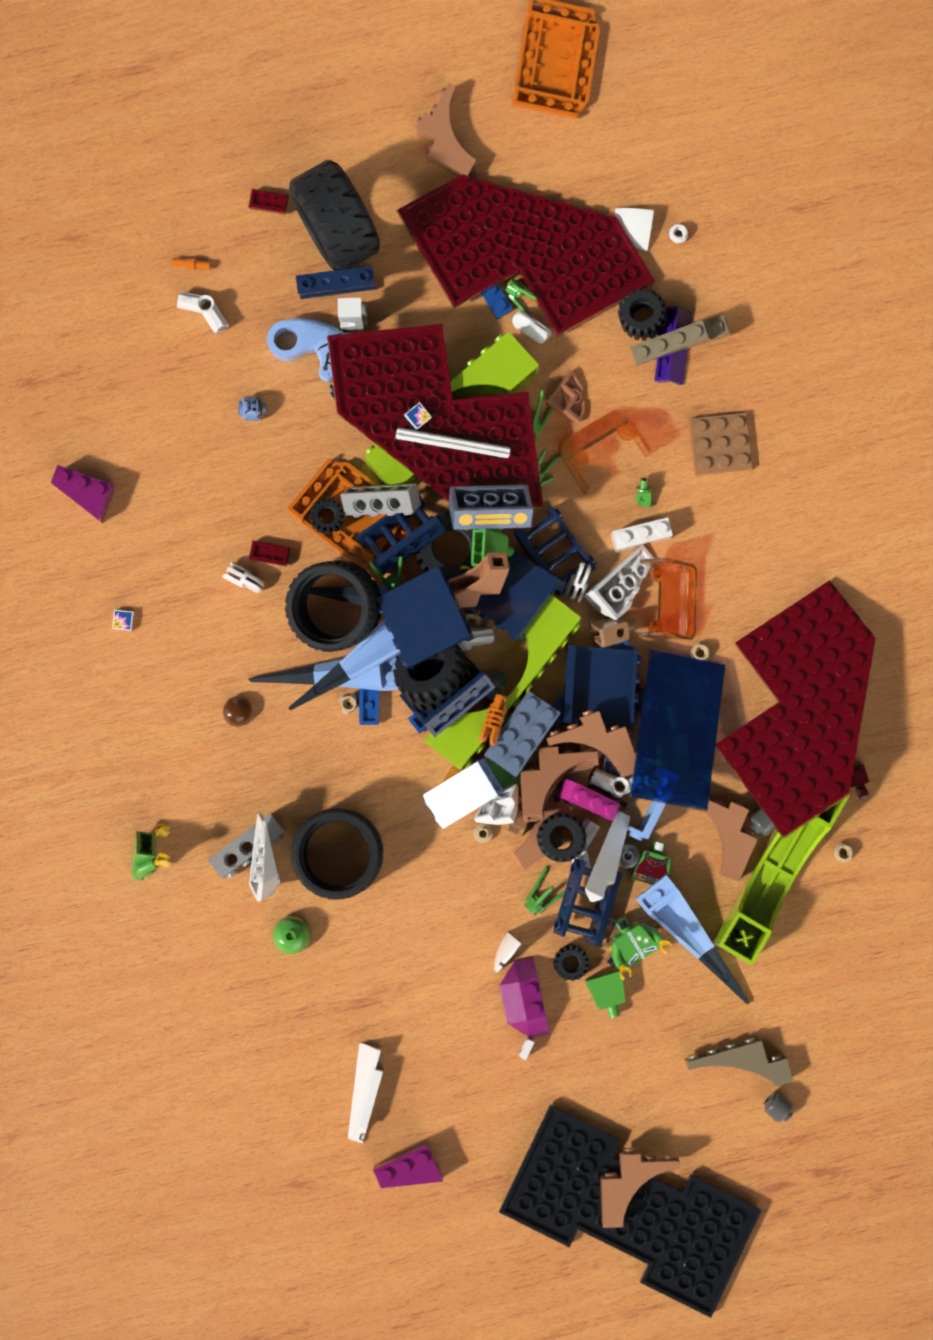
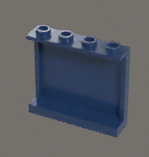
(520, 599)
(424, 617)
(602, 682)
(457, 705)

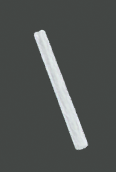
(452, 442)

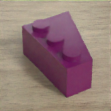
(86, 491)
(409, 1168)

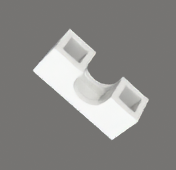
(352, 314)
(640, 534)

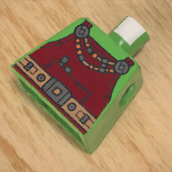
(651, 865)

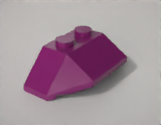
(523, 999)

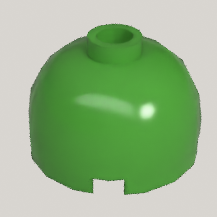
(291, 934)

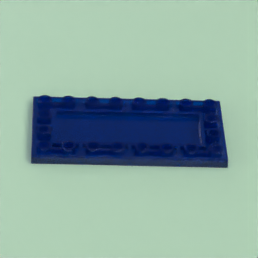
(678, 730)

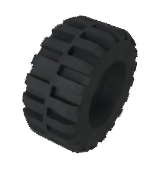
(427, 558)
(437, 690)

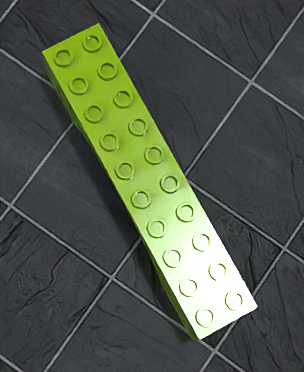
(498, 370)
(543, 638)
(759, 902)

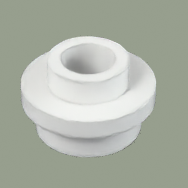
(678, 228)

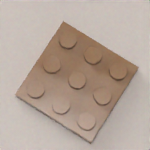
(720, 444)

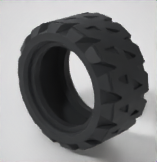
(334, 215)

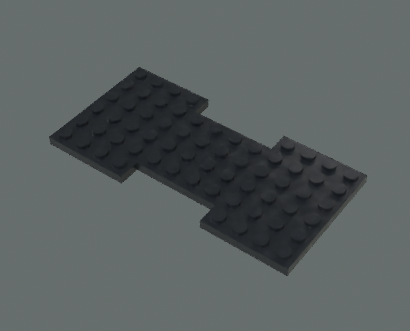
(682, 1236)

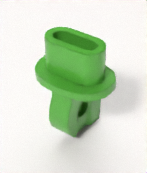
(643, 495)

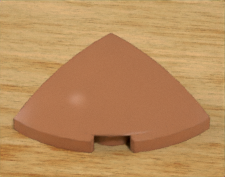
(567, 397)

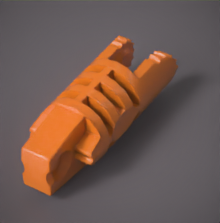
(494, 719)

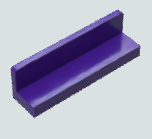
(672, 366)

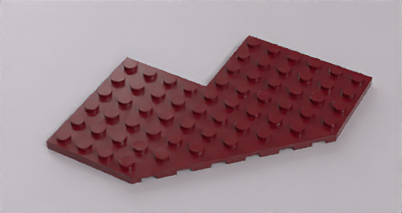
(487, 233)
(391, 371)
(804, 747)

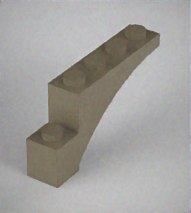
(681, 339)
(745, 1056)

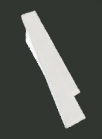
(608, 860)
(365, 1090)

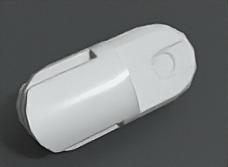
(531, 327)
(245, 579)
(578, 582)

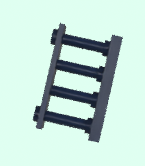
(335, 282)
(406, 547)
(536, 552)
(599, 916)

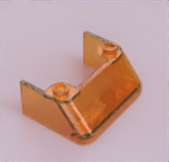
(573, 447)
(676, 599)

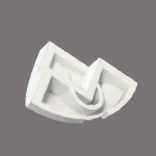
(636, 224)
(501, 808)
(505, 951)

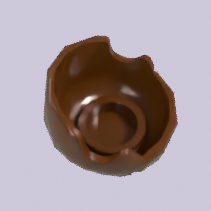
(237, 711)

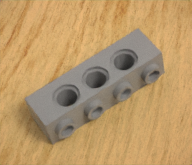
(406, 494)
(220, 860)

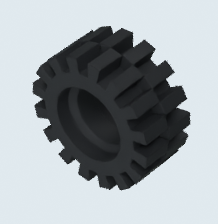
(329, 505)
(571, 974)

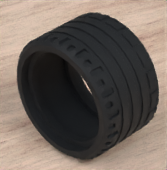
(298, 614)
(300, 862)

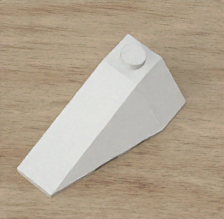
(618, 588)
(263, 867)

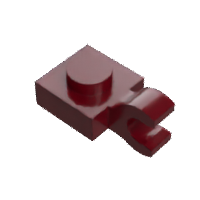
(859, 779)

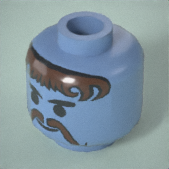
(251, 408)

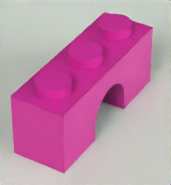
(588, 800)

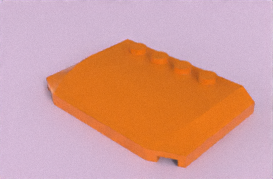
(556, 58)
(331, 482)

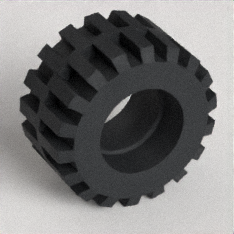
(639, 300)
(577, 830)

